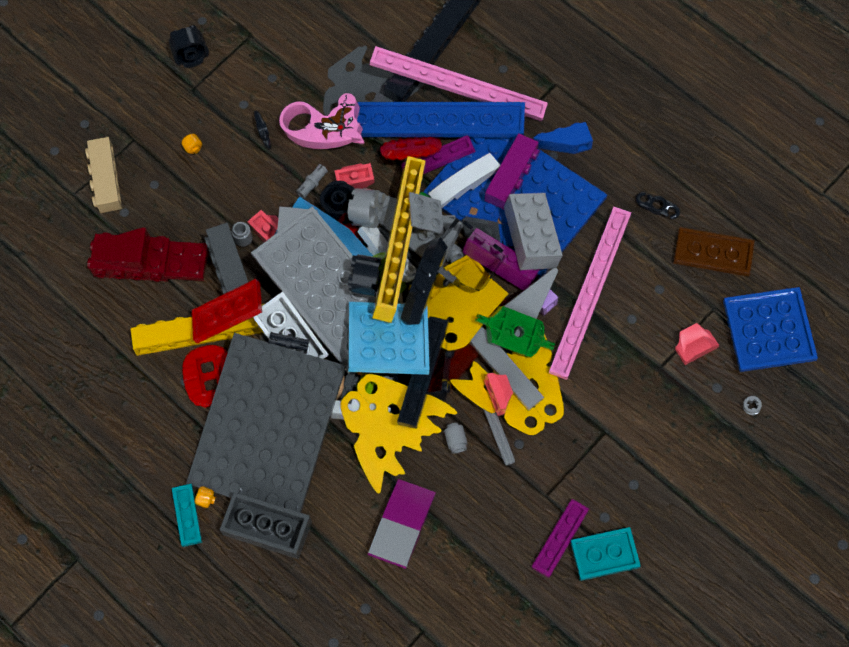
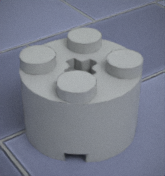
(366, 208)

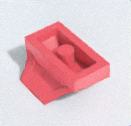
(356, 175)
(263, 225)
(695, 343)
(499, 391)

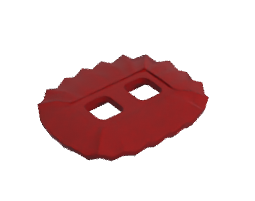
(410, 147)
(195, 379)

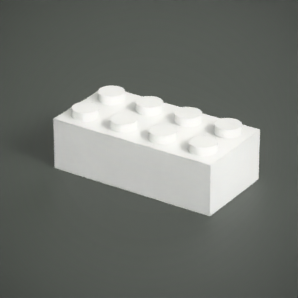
(282, 318)

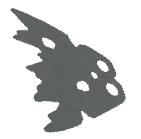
(357, 82)

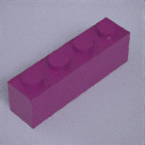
(512, 170)
(489, 257)

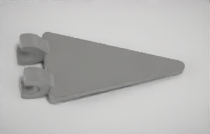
(532, 298)

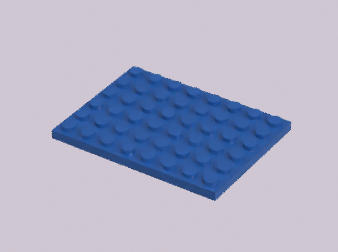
(568, 195)

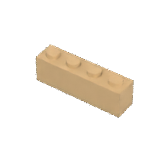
(104, 175)

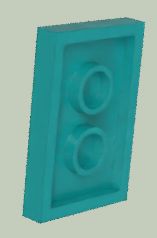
(605, 554)

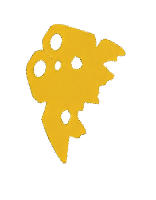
(516, 412)
(381, 427)

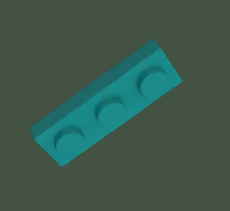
(186, 515)

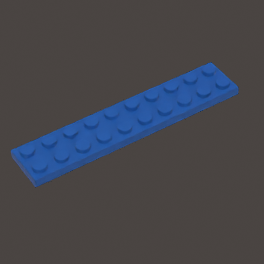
(441, 119)

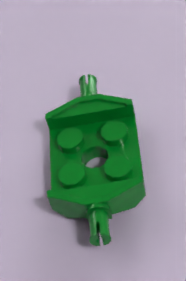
(501, 328)

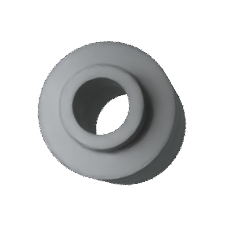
(241, 234)
(455, 438)

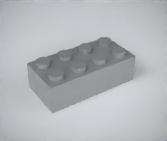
(532, 231)

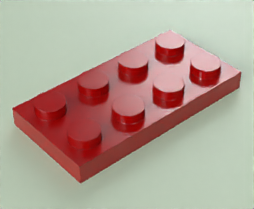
(226, 311)

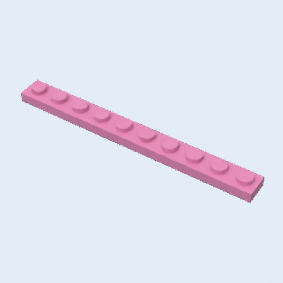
(453, 81)
(590, 293)

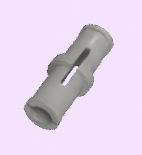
(311, 181)

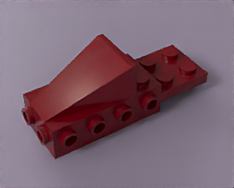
(146, 257)

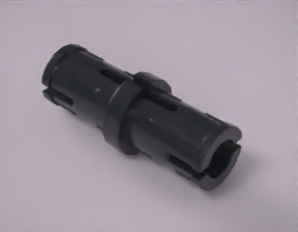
(288, 341)

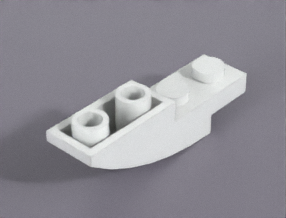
(377, 244)

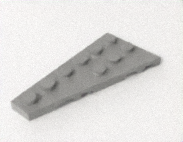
(418, 238)

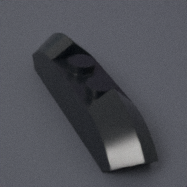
(424, 281)

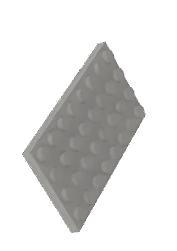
(313, 273)

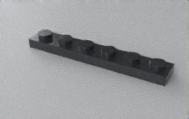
(420, 383)

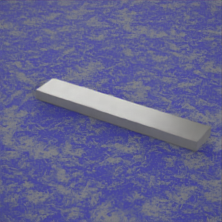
(503, 365)

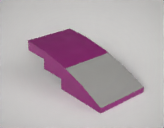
(401, 523)

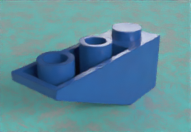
(567, 140)

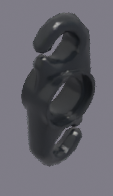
(262, 129)
(666, 205)

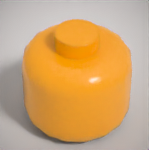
(191, 143)
(204, 497)

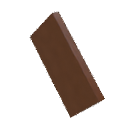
(714, 251)

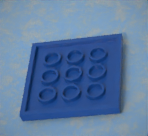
(770, 329)

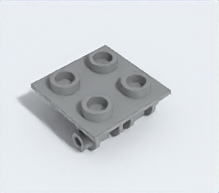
(426, 214)

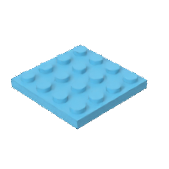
(386, 346)

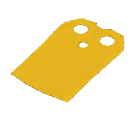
(465, 304)

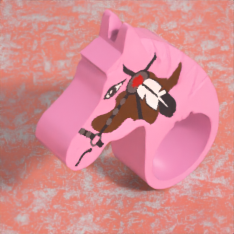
(325, 131)

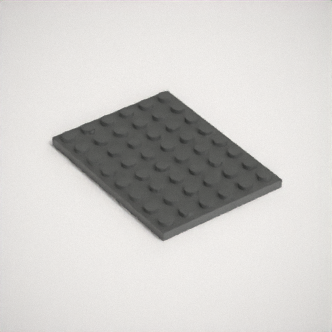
(266, 423)

